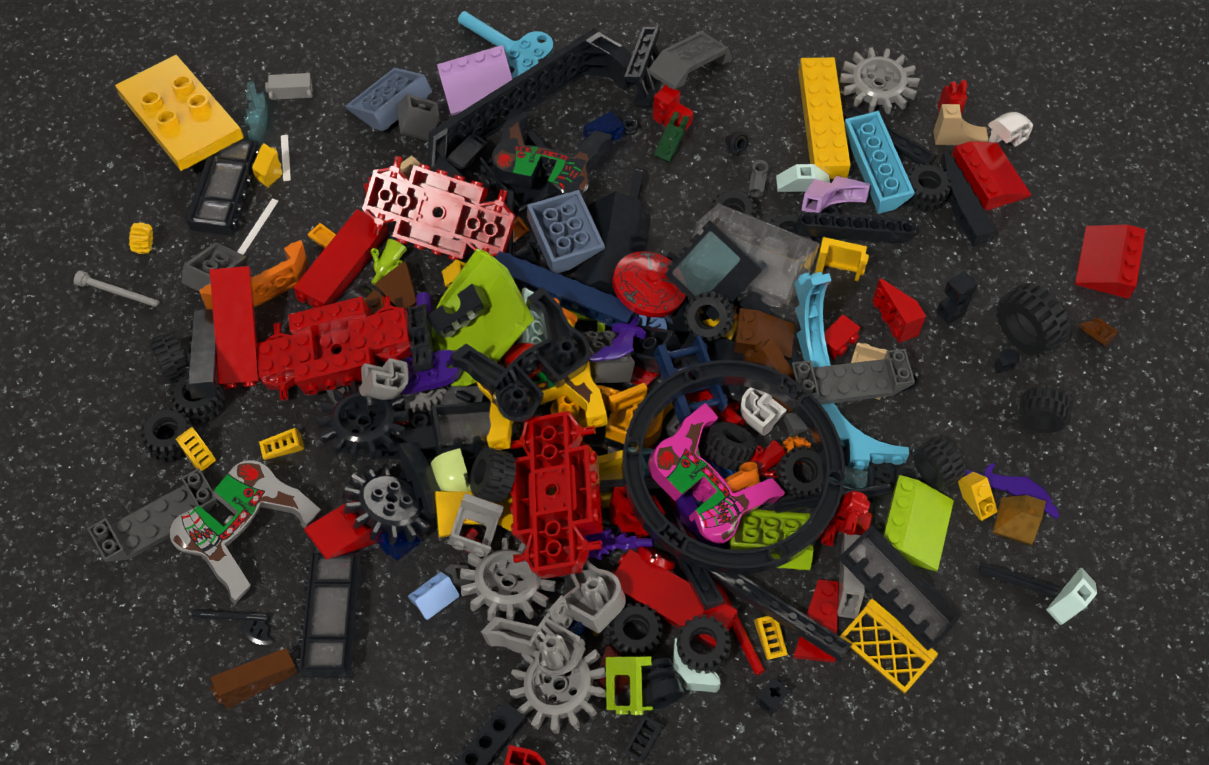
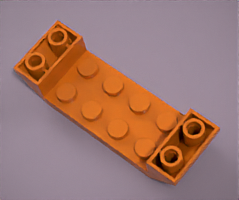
(274, 280)

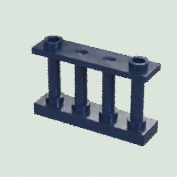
(664, 362)

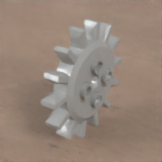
(879, 70)
(507, 598)
(540, 693)

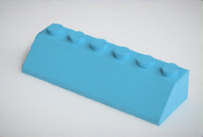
(878, 161)

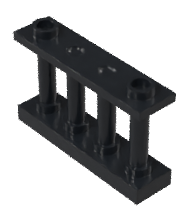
(641, 60)

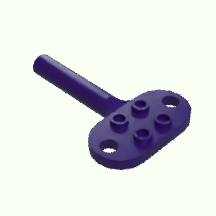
(435, 377)

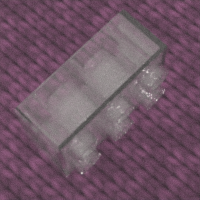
(782, 251)

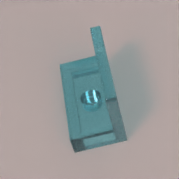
(853, 478)

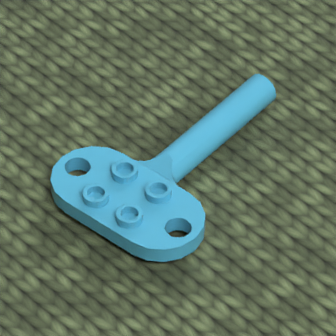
(521, 53)

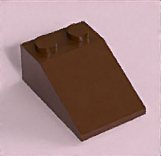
(758, 326)

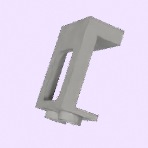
(480, 512)

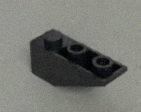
(468, 151)

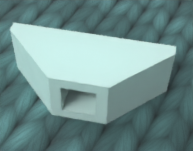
(799, 178)
(1073, 597)
(690, 679)

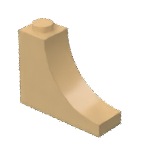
(953, 130)

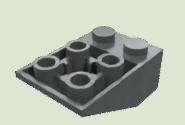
(608, 370)

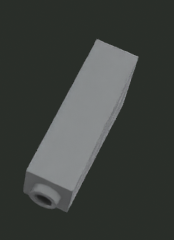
(850, 588)

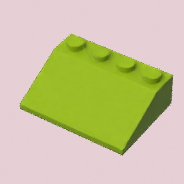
(918, 522)
(767, 528)

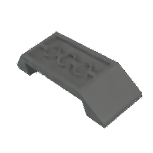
(685, 56)
(856, 379)
(152, 522)

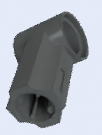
(758, 179)

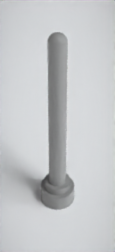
(83, 279)

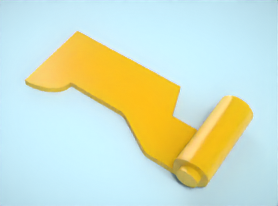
(448, 504)

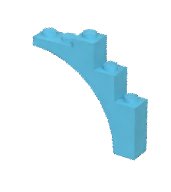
(811, 293)
(862, 448)

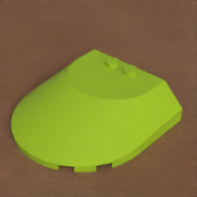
(499, 325)

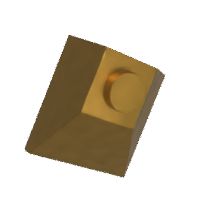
(1019, 518)

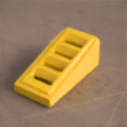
(283, 450)
(201, 460)
(759, 622)

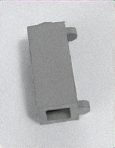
(289, 86)

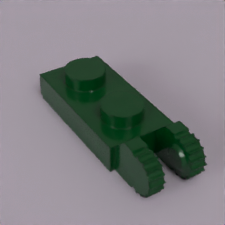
(671, 138)

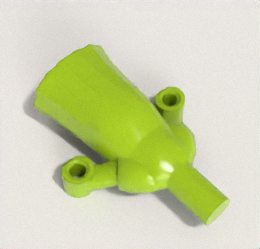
(388, 260)

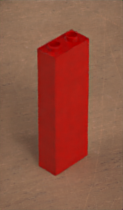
(340, 261)
(234, 326)
(667, 594)

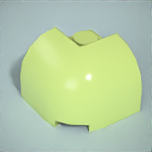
(450, 471)

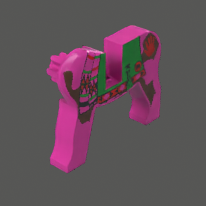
(679, 468)

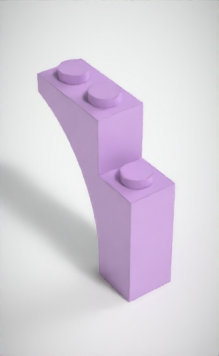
(823, 194)

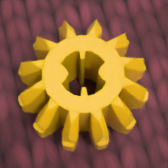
(141, 238)

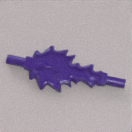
(612, 542)

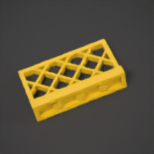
(902, 635)

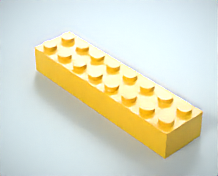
(824, 116)

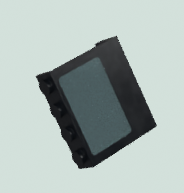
(713, 265)

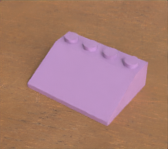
(473, 77)

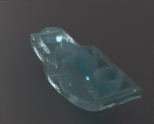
(256, 114)

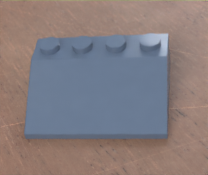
(379, 102)
(564, 231)

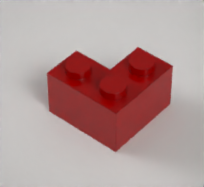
(666, 103)

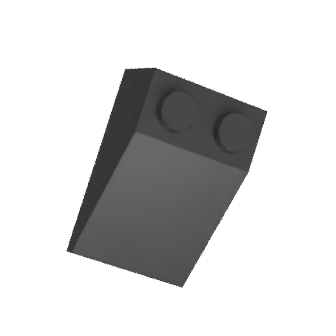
(197, 270)

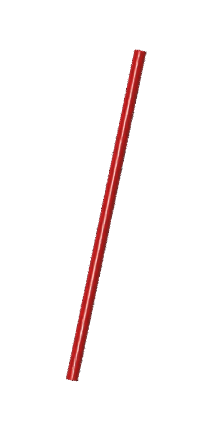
(736, 626)

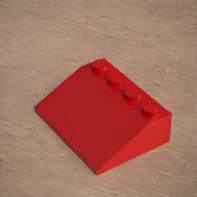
(990, 174)
(1110, 259)

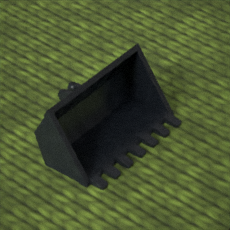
(623, 229)

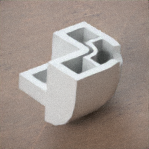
(1011, 128)
(761, 410)

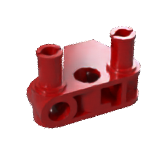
(850, 517)

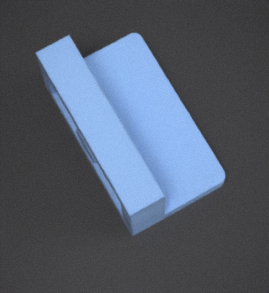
(434, 595)

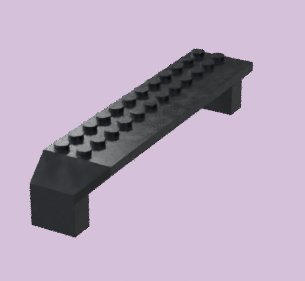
(588, 55)

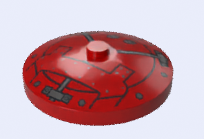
(644, 287)

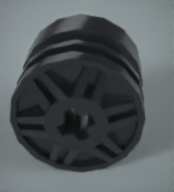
(659, 686)

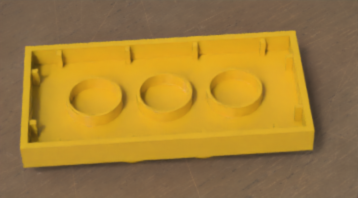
(179, 112)

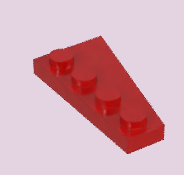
(824, 611)

